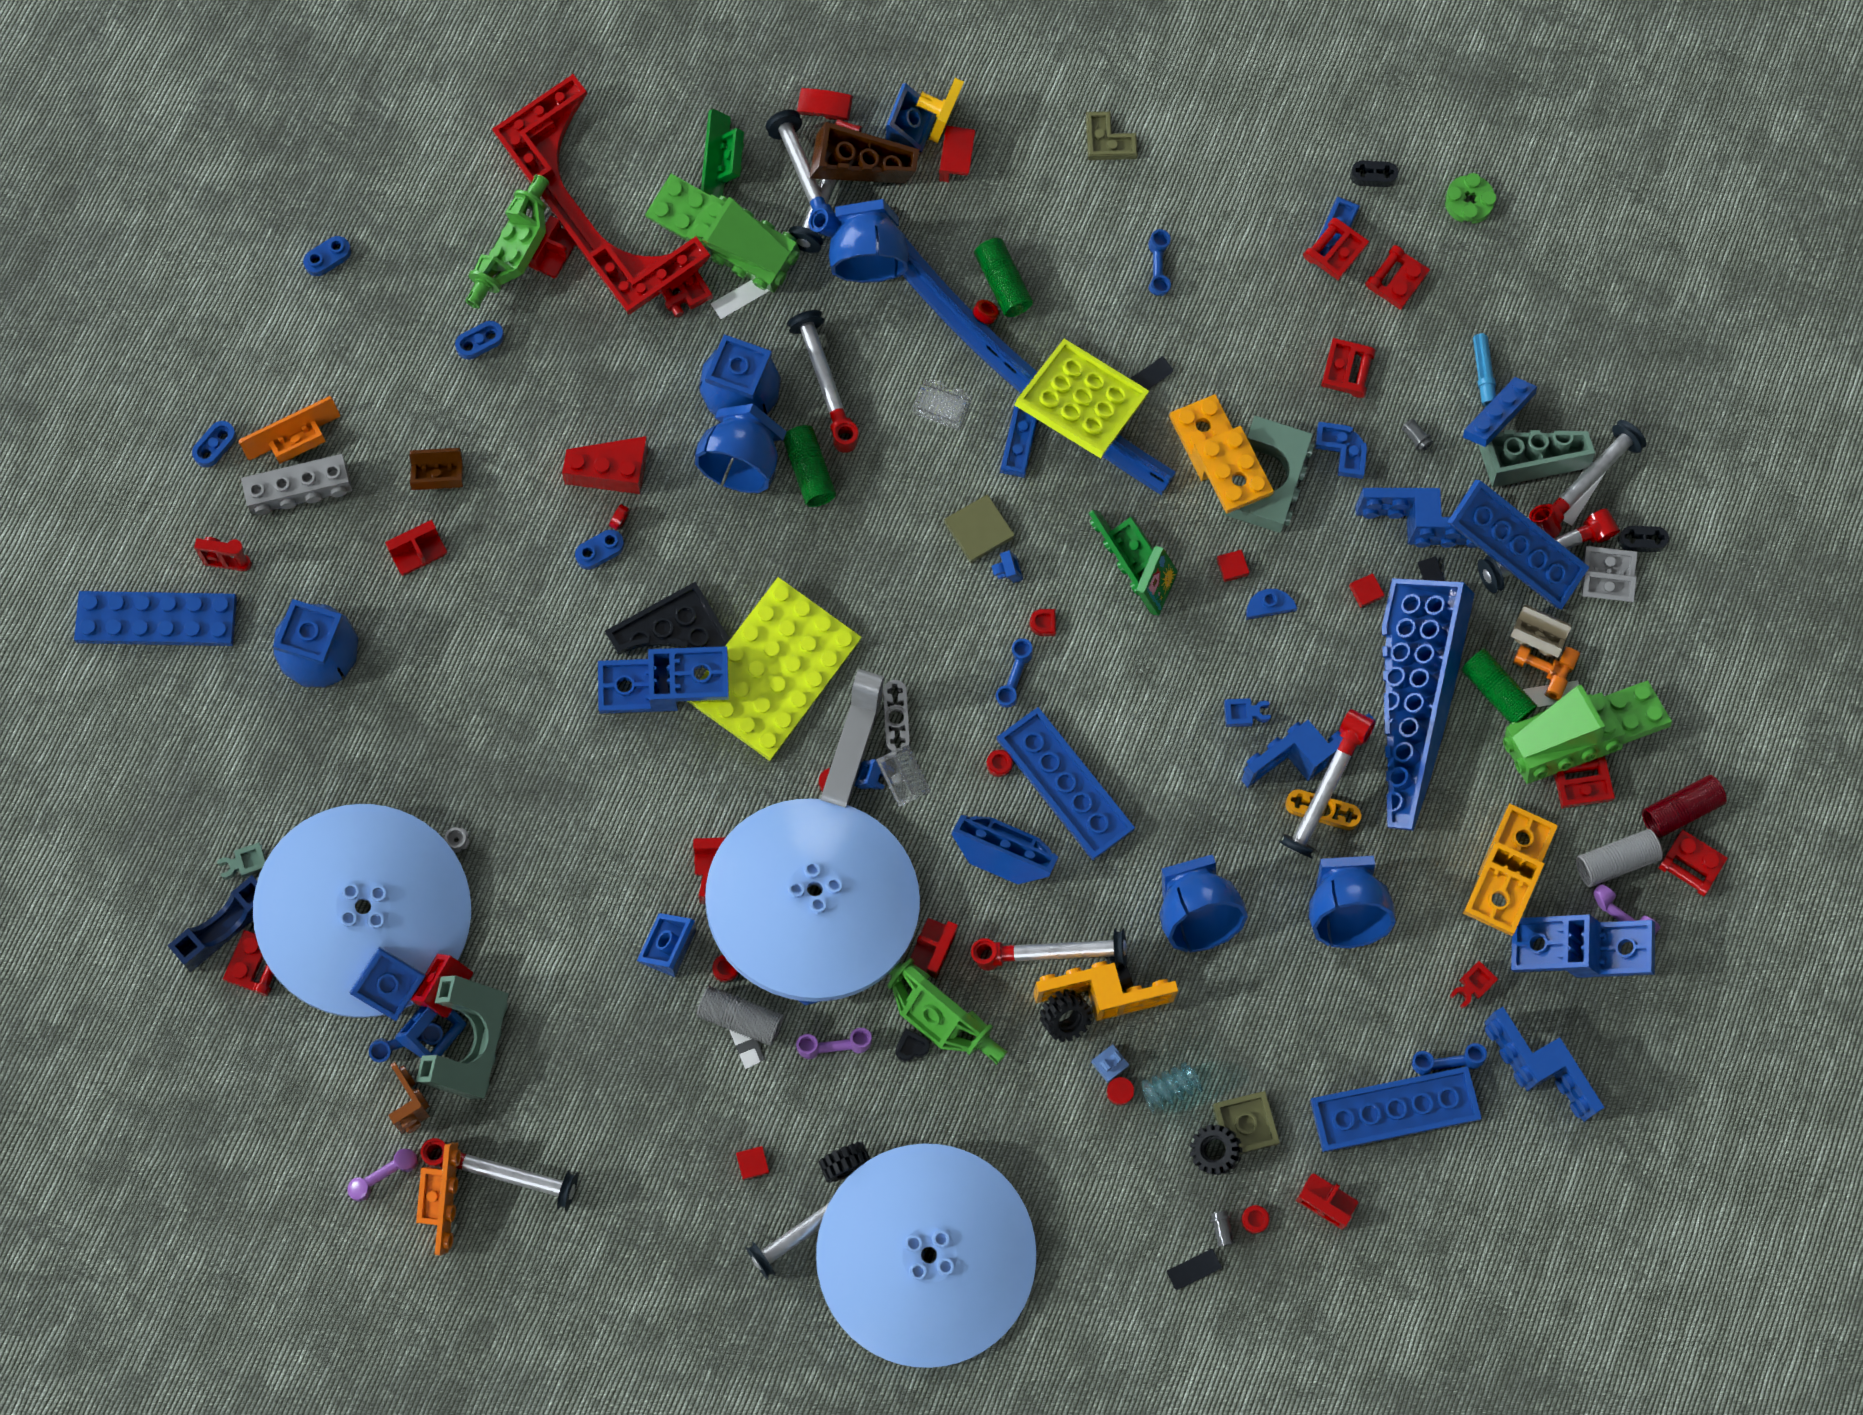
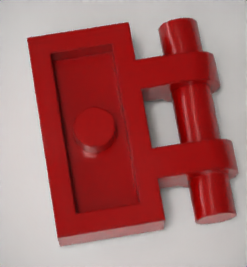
(692, 291)

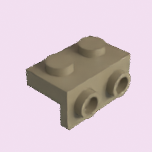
(1540, 631)

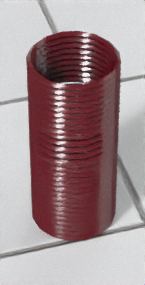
(1690, 802)

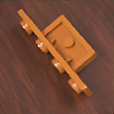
(293, 433)
(437, 1195)

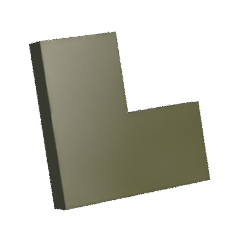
(1104, 144)

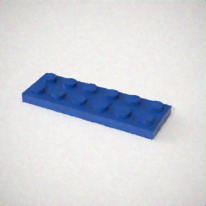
(1518, 544)
(155, 618)
(1065, 783)
(1395, 1109)

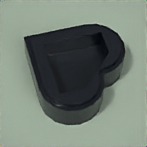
(911, 1046)

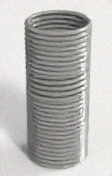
(1620, 856)
(742, 1015)

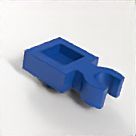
(1241, 712)

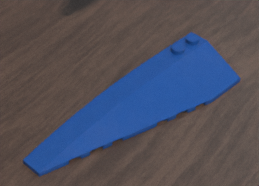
(1422, 656)

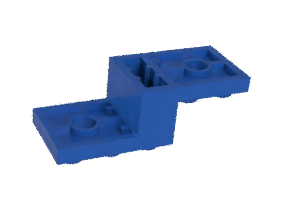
(1422, 510)
(663, 680)
(1302, 746)
(1584, 946)
(1537, 1067)

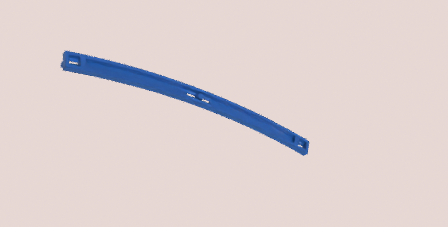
(979, 337)

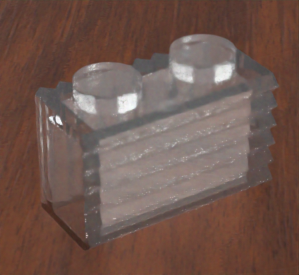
(942, 404)
(903, 775)

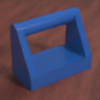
(416, 1025)

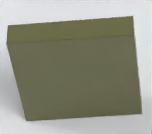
(979, 528)
(1249, 1119)

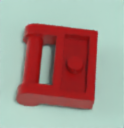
(1342, 254)
(1403, 283)
(1339, 367)
(218, 553)
(1585, 789)
(1696, 856)
(245, 965)

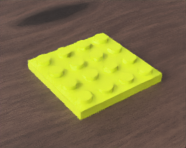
(1081, 398)

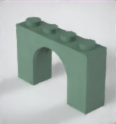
(1290, 449)
(485, 1011)

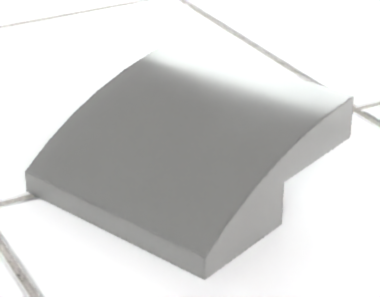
(1609, 574)

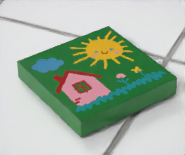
(1156, 580)

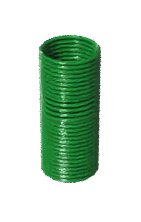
(1004, 279)
(812, 470)
(1503, 690)

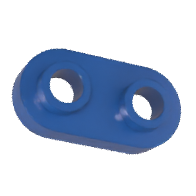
(328, 256)
(478, 339)
(212, 444)
(600, 550)

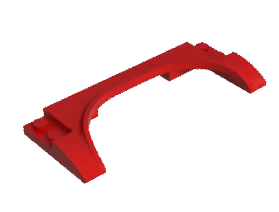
(534, 144)

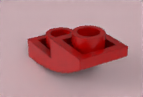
(824, 103)

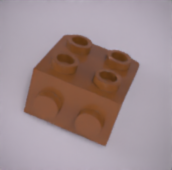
(412, 1113)

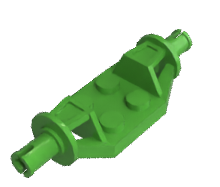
(515, 245)
(938, 1015)

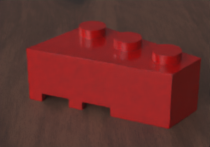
(608, 465)

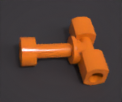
(1556, 671)

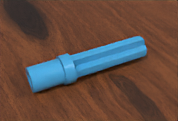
(1485, 381)

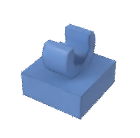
(1110, 1063)

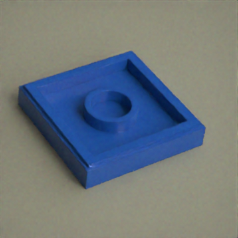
(387, 983)

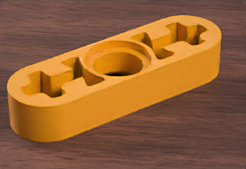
(1340, 821)

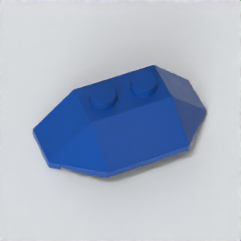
(1003, 849)

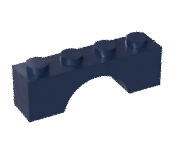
(202, 941)

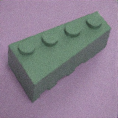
(1534, 455)

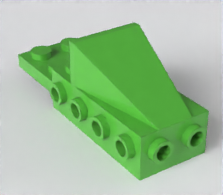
(726, 232)
(1583, 729)

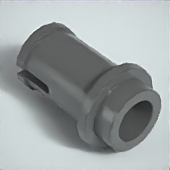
(1417, 435)
(1222, 1228)

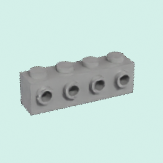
(296, 485)

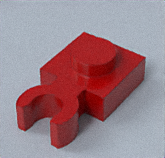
(1475, 982)

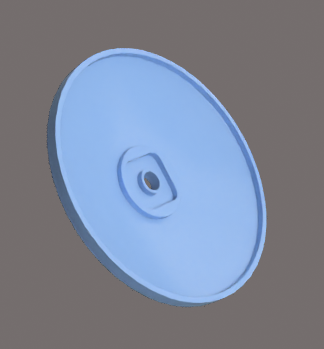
(324, 868)
(805, 942)
(874, 1263)

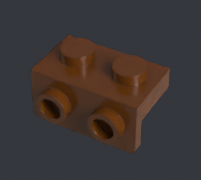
(436, 468)

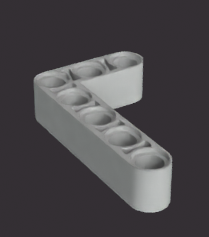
(864, 707)

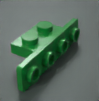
(721, 153)
(1126, 543)

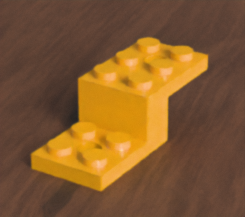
(1221, 453)
(1510, 869)
(1106, 991)

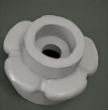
(459, 833)

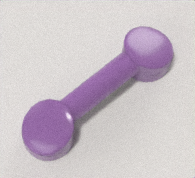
(1605, 896)
(809, 1048)
(360, 1189)

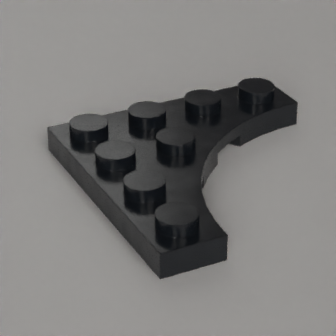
(675, 621)

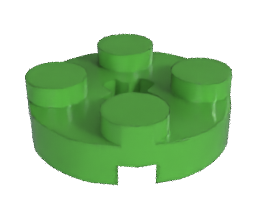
(1473, 186)

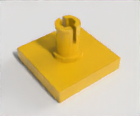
(941, 108)

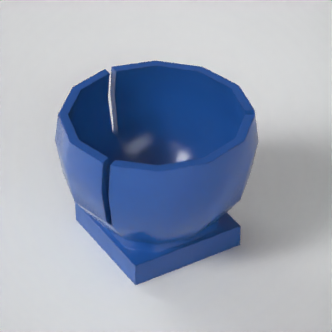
(868, 243)
(739, 376)
(746, 437)
(314, 643)
(1350, 903)
(1199, 906)

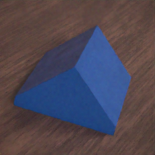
(907, 122)
(667, 943)

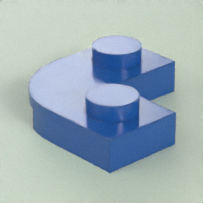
(1347, 442)

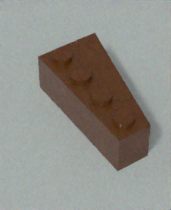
(860, 157)

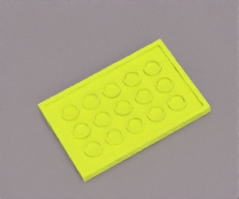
(778, 667)

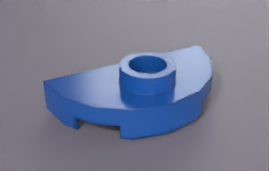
(1269, 603)

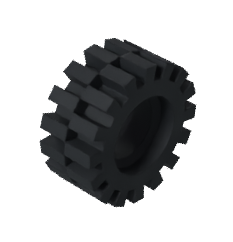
(1059, 1006)
(1231, 1154)
(843, 1161)

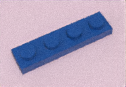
(1500, 412)

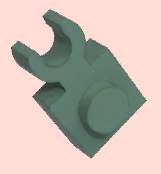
(247, 861)

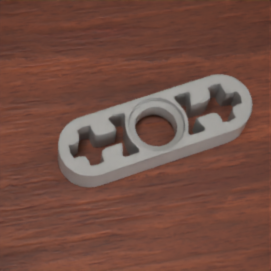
(888, 700)

